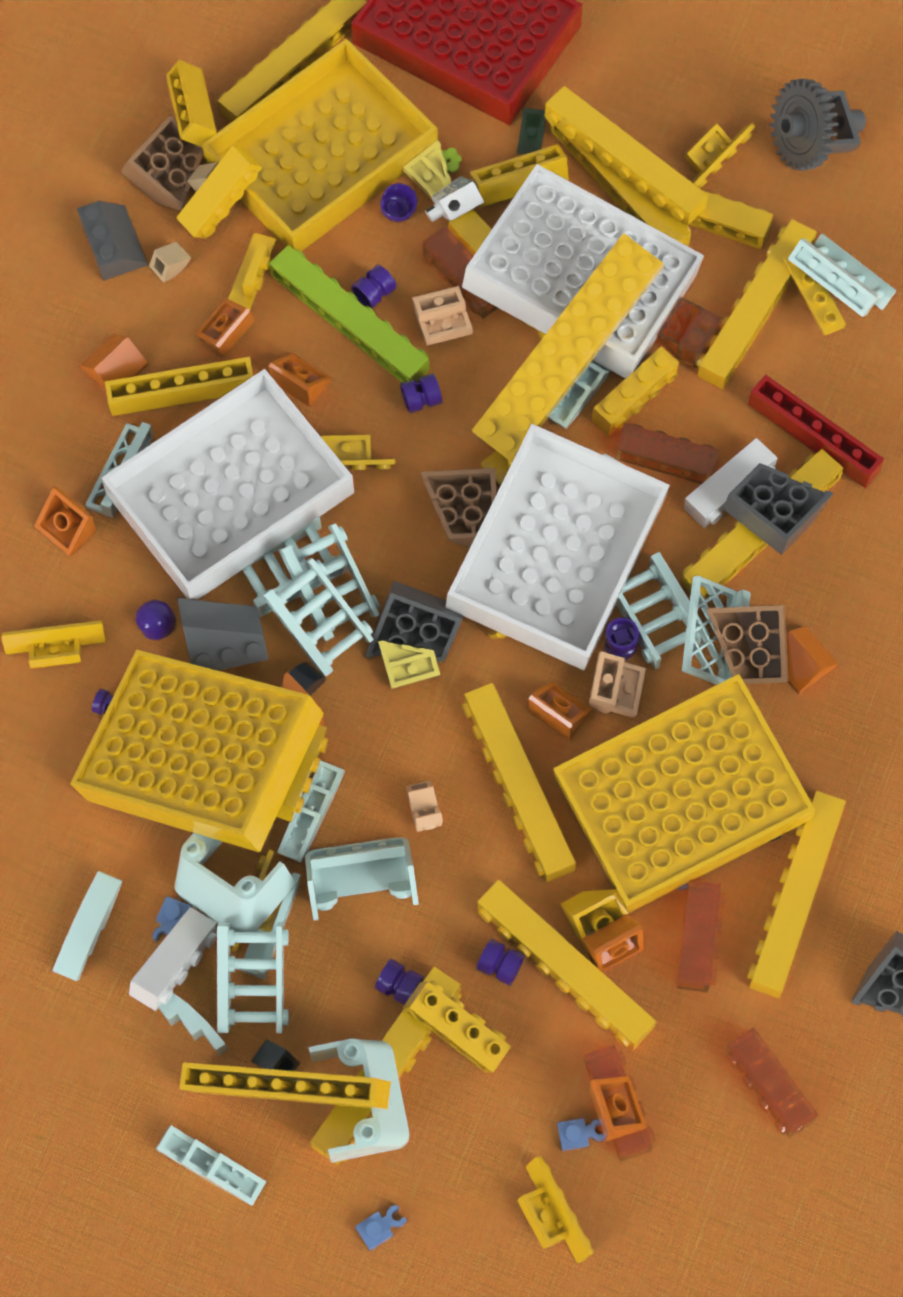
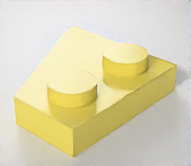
(429, 170)
(408, 664)

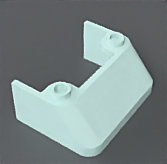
(360, 870)
(244, 904)
(387, 1128)

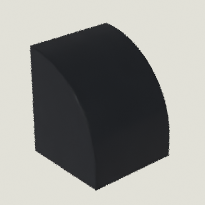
(307, 677)
(275, 1058)

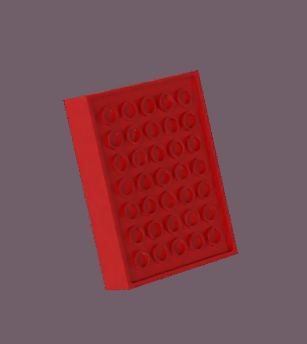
(472, 49)

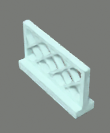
(691, 648)

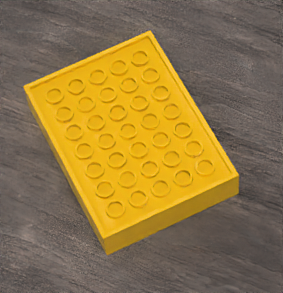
(324, 145)
(198, 749)
(684, 793)

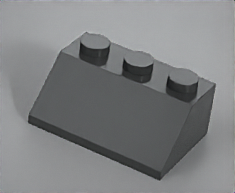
(111, 238)

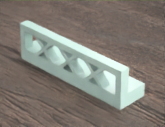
(142, 439)
(267, 950)

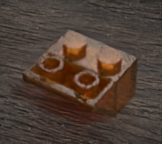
(689, 331)

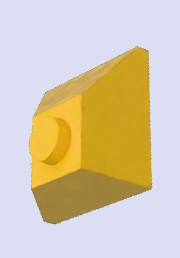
(592, 911)

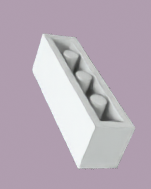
(709, 498)
(173, 959)

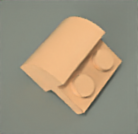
(442, 315)
(616, 685)

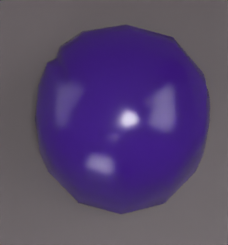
(398, 202)
(155, 619)

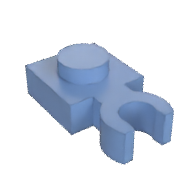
(169, 916)
(575, 1134)
(376, 1229)

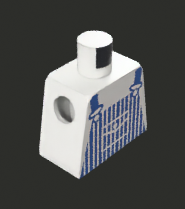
(462, 198)

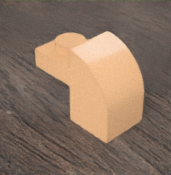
(424, 806)

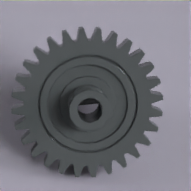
(806, 121)

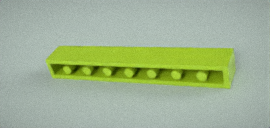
(348, 315)

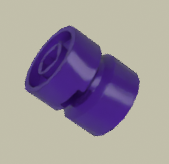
(376, 284)
(421, 393)
(621, 638)
(496, 960)
(398, 981)

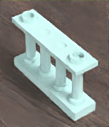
(842, 274)
(309, 530)
(293, 557)
(670, 591)
(309, 639)
(228, 990)

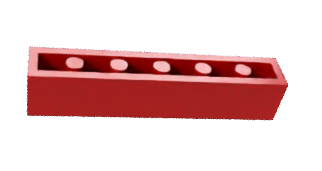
(815, 430)

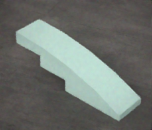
(579, 394)
(316, 804)
(87, 925)
(197, 1026)
(211, 1165)

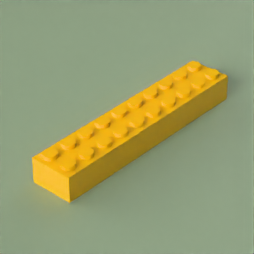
(569, 346)

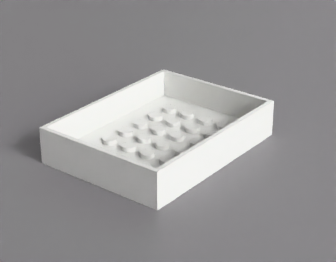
(552, 245)
(228, 485)
(557, 546)

